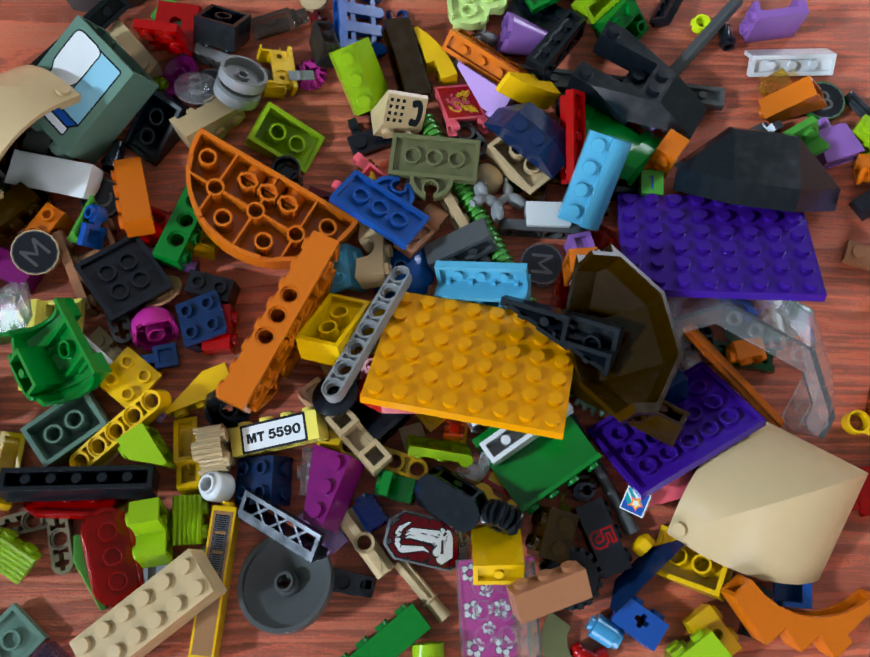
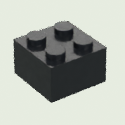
(222, 28)

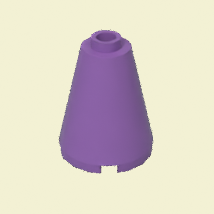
(518, 36)

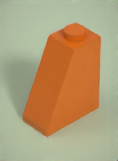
(792, 101)

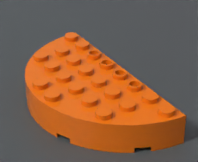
(253, 208)
(272, 348)

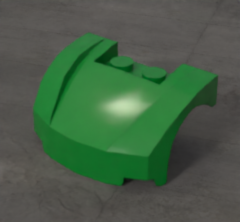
(642, 145)
(54, 358)

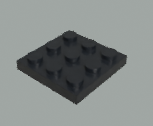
(123, 277)

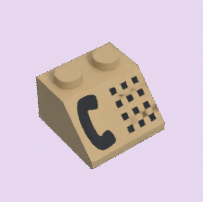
(399, 113)

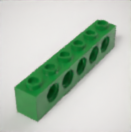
(175, 232)

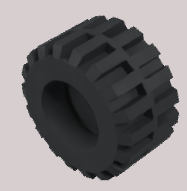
(591, 566)

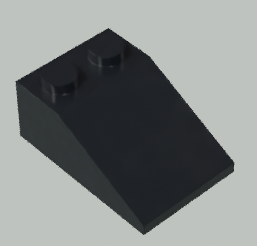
(151, 131)

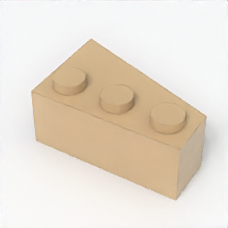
(135, 48)
(212, 117)

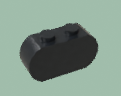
(450, 498)

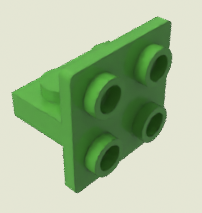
(809, 134)

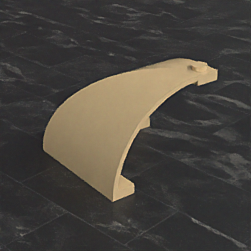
(27, 96)
(768, 507)

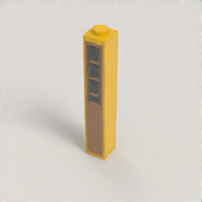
(220, 550)

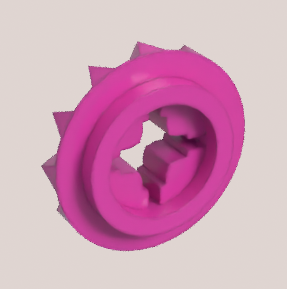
(319, 73)

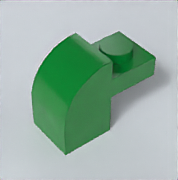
(395, 487)

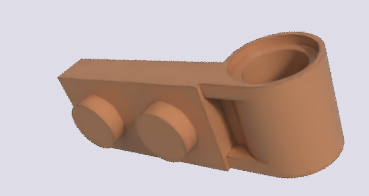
(437, 221)

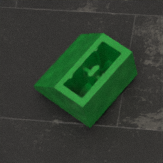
(626, 15)

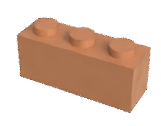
(549, 591)

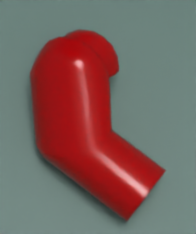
(579, 651)

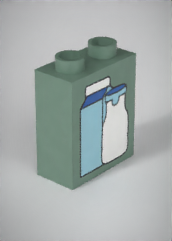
(110, 89)

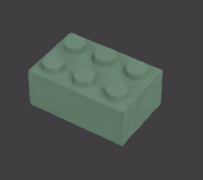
(65, 429)

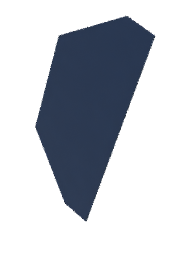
(641, 572)

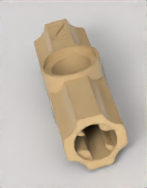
(374, 556)

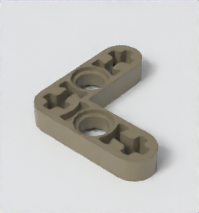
(49, 525)

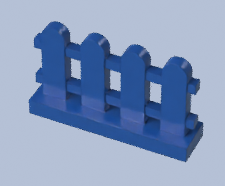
(351, 27)

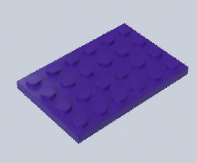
(715, 423)

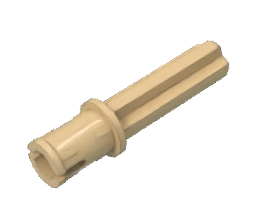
(422, 590)

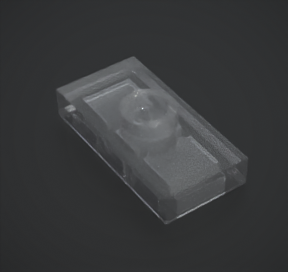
(304, 469)

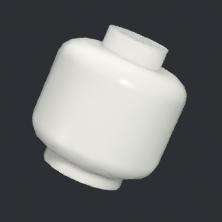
(217, 486)

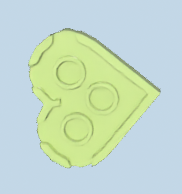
(473, 13)

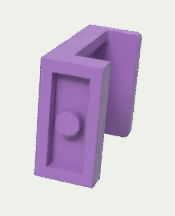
(772, 23)

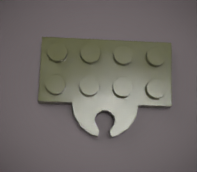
(434, 162)

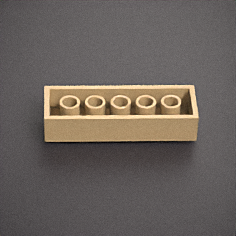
(153, 609)

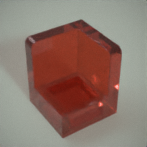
(604, 237)

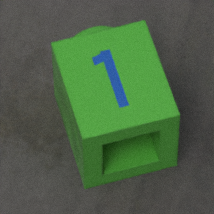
(651, 182)

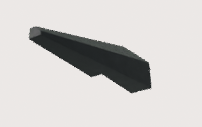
(587, 336)

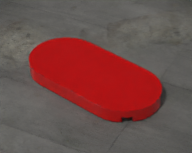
(67, 509)
(109, 556)

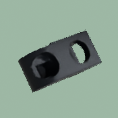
(353, 583)

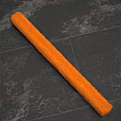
(734, 377)

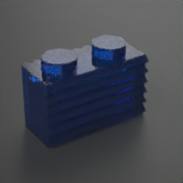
(370, 512)

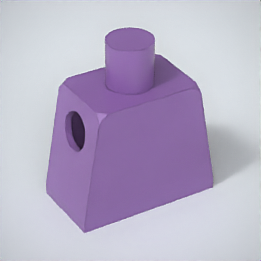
(842, 142)

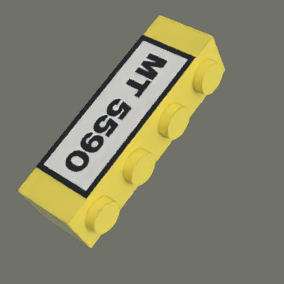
(278, 433)

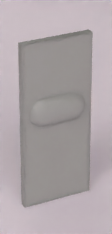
(301, 75)

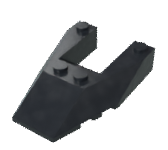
(647, 95)

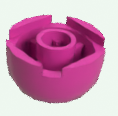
(153, 327)

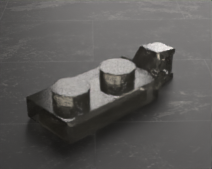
(278, 22)

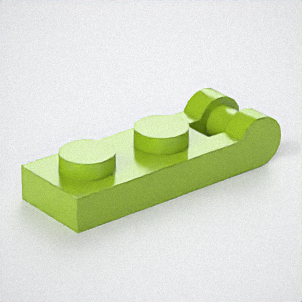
(439, 450)

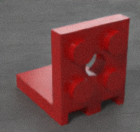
(164, 33)

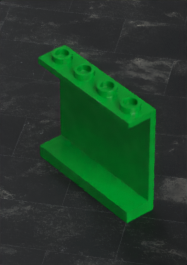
(544, 466)

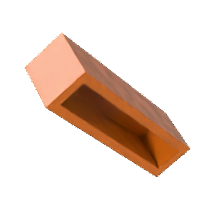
(133, 197)

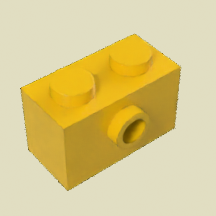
(711, 617)

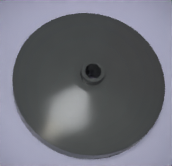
(283, 590)

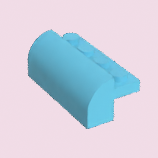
(594, 180)
(482, 281)

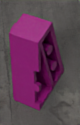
(330, 487)

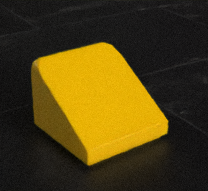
(206, 248)

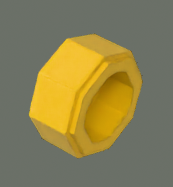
(642, 544)

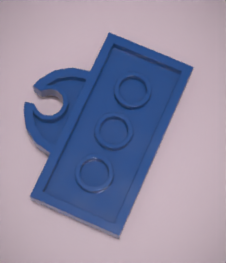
(381, 206)

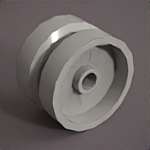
(240, 82)

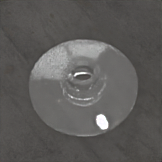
(195, 87)

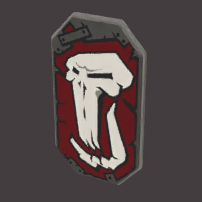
(425, 541)

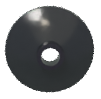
(334, 409)

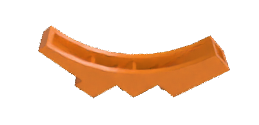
(824, 627)

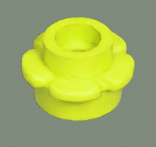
(700, 19)

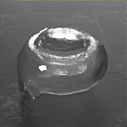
(477, 471)

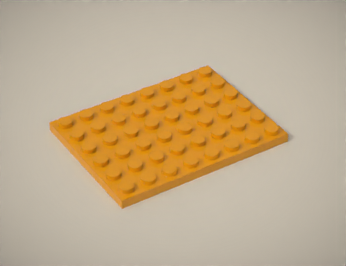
(470, 367)

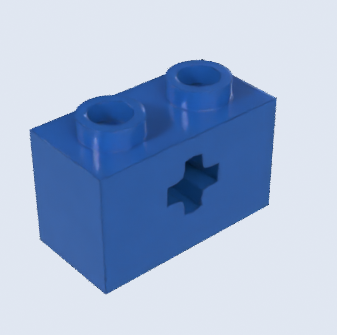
(647, 634)

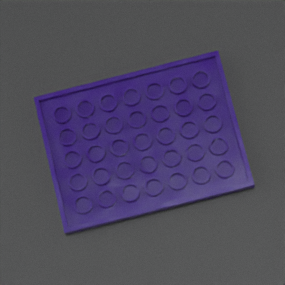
(719, 248)

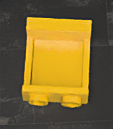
(496, 557)

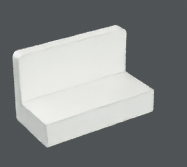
(544, 214)

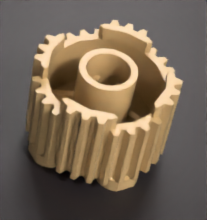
(212, 449)

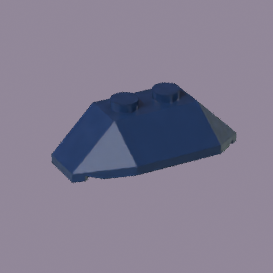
(531, 135)

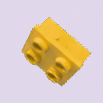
(129, 377)

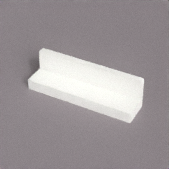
(794, 61)

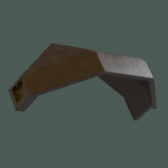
(650, 351)

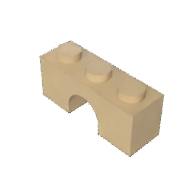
(376, 266)
(360, 442)

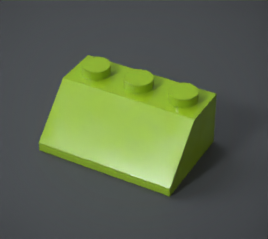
(359, 75)

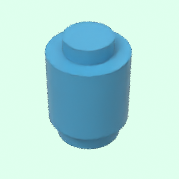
(604, 631)

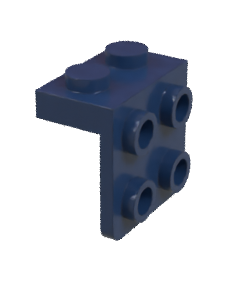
(201, 319)
(266, 476)

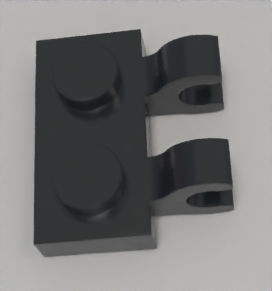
(365, 141)

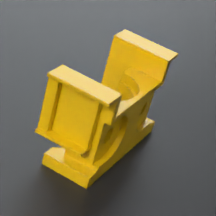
(281, 63)

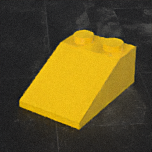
(330, 328)
(693, 569)

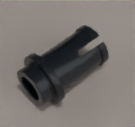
(727, 41)

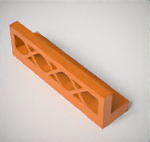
(479, 55)

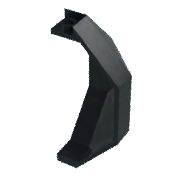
(758, 172)

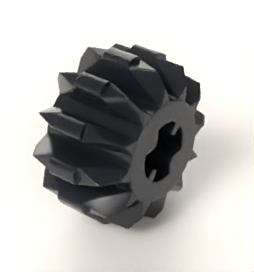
(501, 517)

